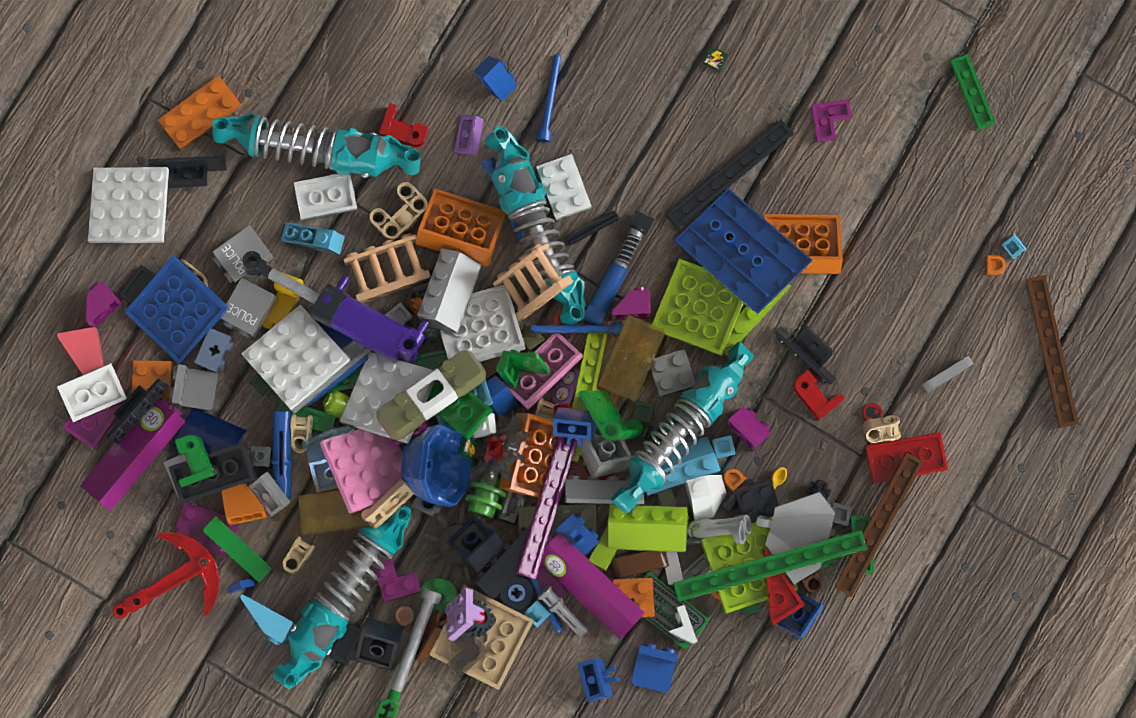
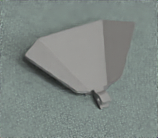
(798, 525)

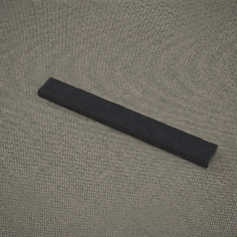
(729, 174)

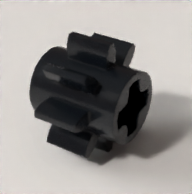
(647, 434)
(819, 486)

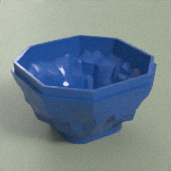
(435, 468)

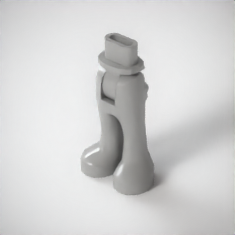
(736, 526)

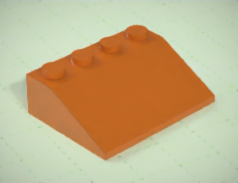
(460, 226)
(814, 235)
(538, 449)

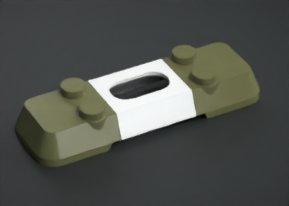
(407, 413)

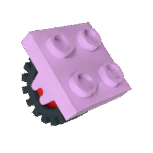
(467, 615)

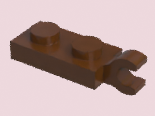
(430, 635)

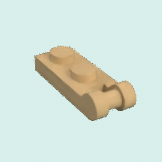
(387, 504)

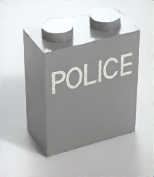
(232, 252)
(248, 308)

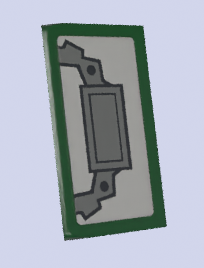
(510, 508)

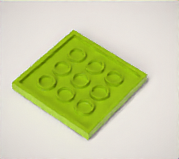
(698, 309)
(724, 552)

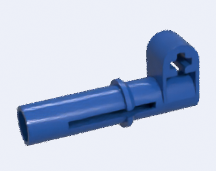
(281, 422)

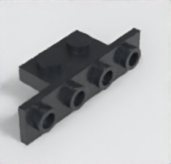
(189, 170)
(810, 349)
(134, 409)

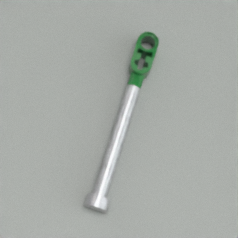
(430, 598)

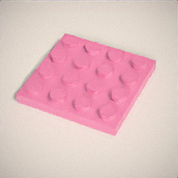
(363, 467)

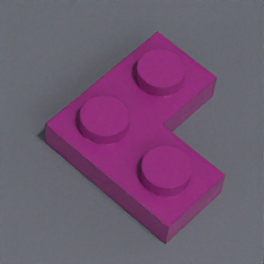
(826, 114)
(395, 587)

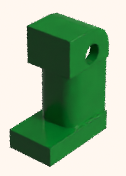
(196, 459)

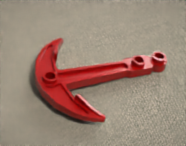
(194, 567)

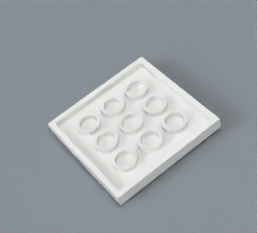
(128, 205)
(486, 327)
(295, 357)
(378, 384)

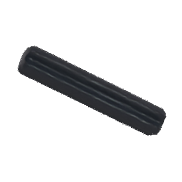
(592, 227)

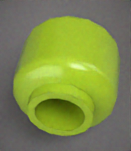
(335, 403)

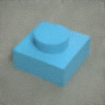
(723, 447)
(537, 613)

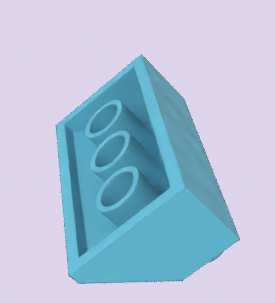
(697, 463)

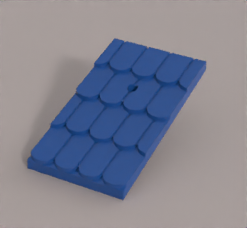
(753, 263)

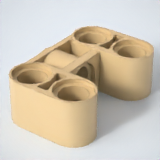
(404, 218)

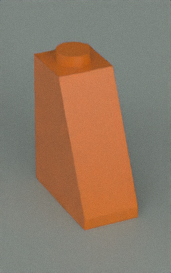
(241, 505)

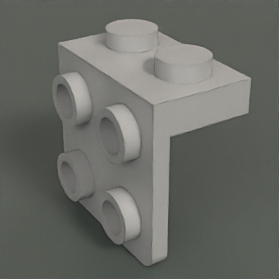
(193, 388)

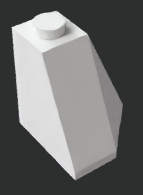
(705, 495)

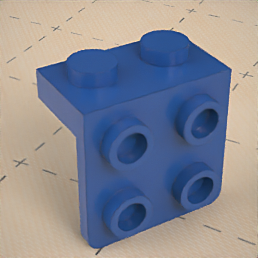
(654, 668)

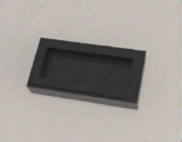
(136, 284)
(346, 644)

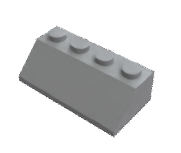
(449, 291)
(593, 490)

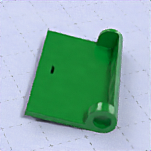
(608, 418)

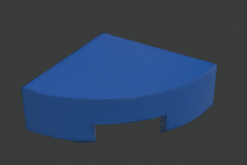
(241, 585)

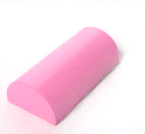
(559, 358)

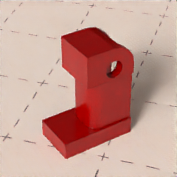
(401, 131)
(813, 397)

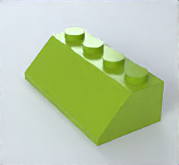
(648, 528)

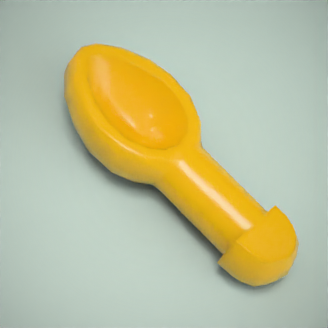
(779, 476)

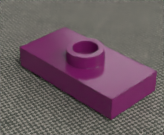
(546, 579)

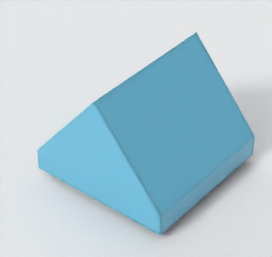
(1013, 246)

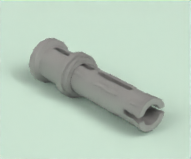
(556, 605)

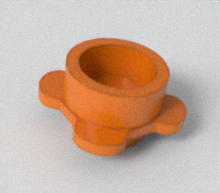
(415, 305)

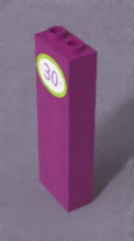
(133, 454)
(590, 585)

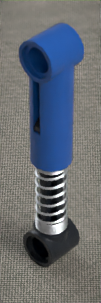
(617, 270)

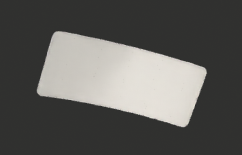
(673, 572)

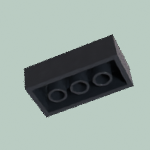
(232, 466)

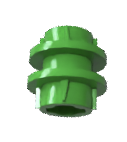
(485, 498)

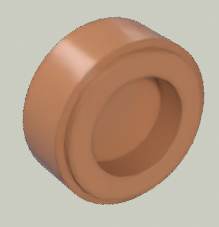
(404, 615)

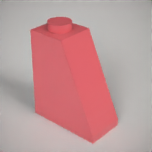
(83, 348)

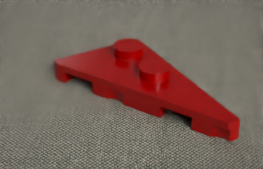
(781, 596)

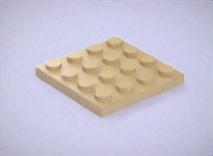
(501, 640)

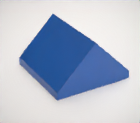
(801, 619)

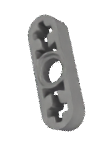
(947, 374)

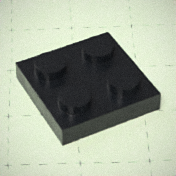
(757, 499)

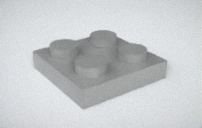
(672, 373)

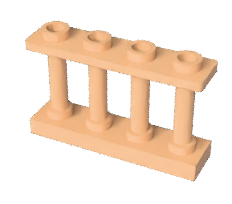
(401, 281)
(547, 292)

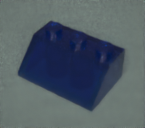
(212, 430)

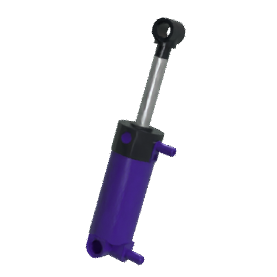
(347, 315)

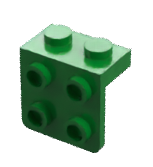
(515, 362)

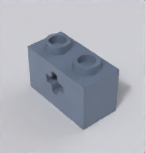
(205, 357)

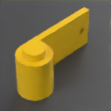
(284, 304)

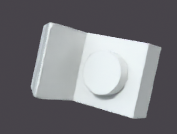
(686, 631)

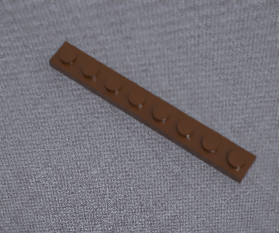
(1052, 351)
(879, 524)

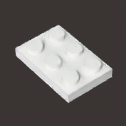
(563, 187)
(325, 196)
(92, 392)

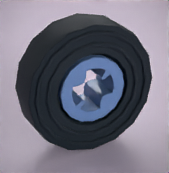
(524, 600)

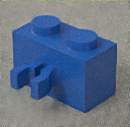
(495, 77)
(502, 398)
(573, 424)
(577, 534)
(595, 679)

